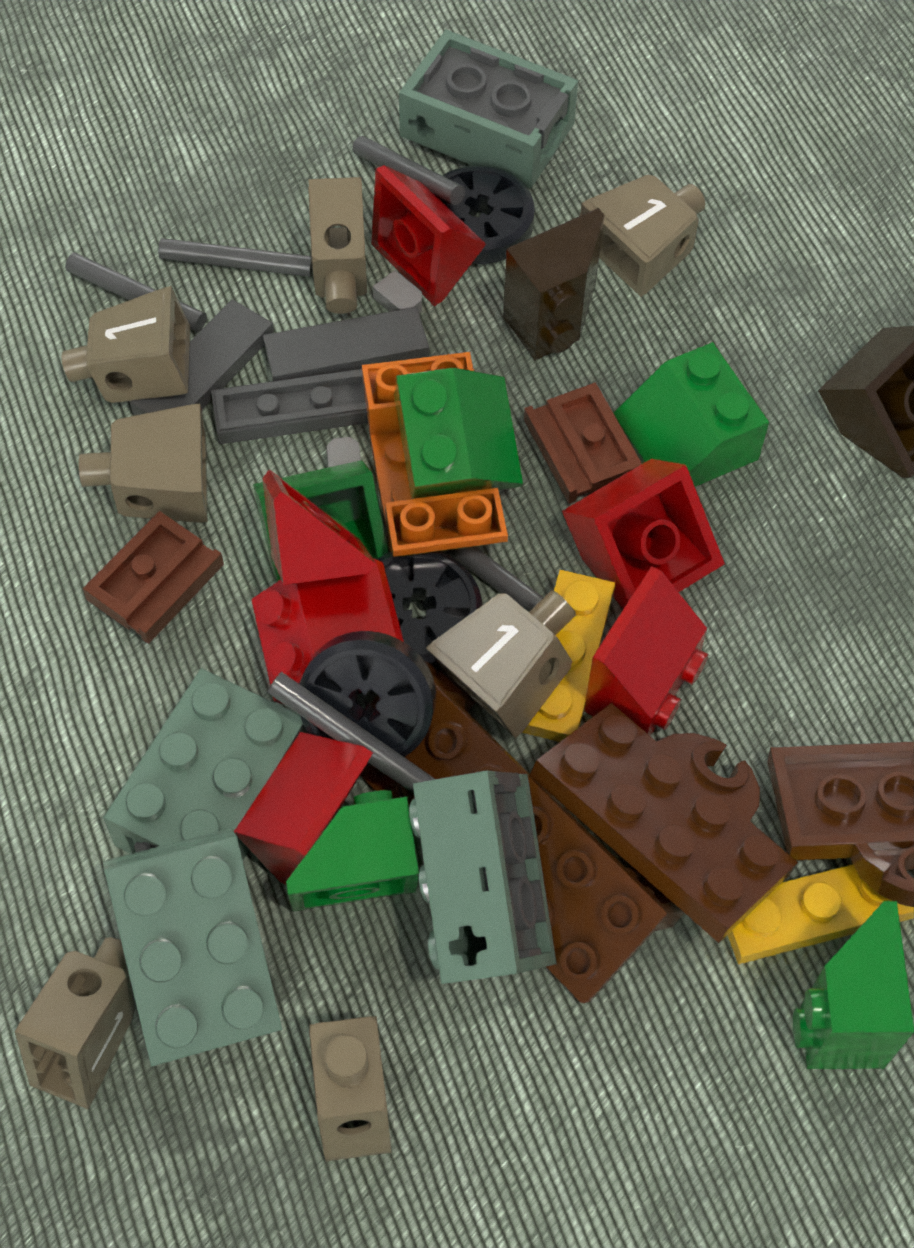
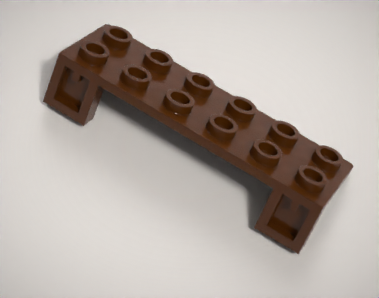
(594, 902)

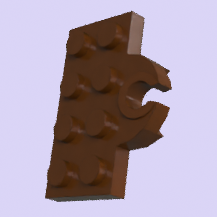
(852, 806)
(669, 815)

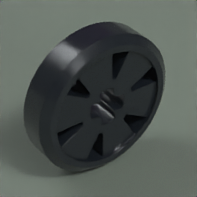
(504, 201)
(441, 585)
(378, 664)

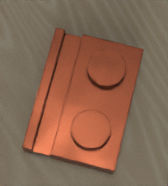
(581, 441)
(153, 576)

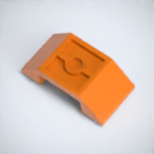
(431, 521)

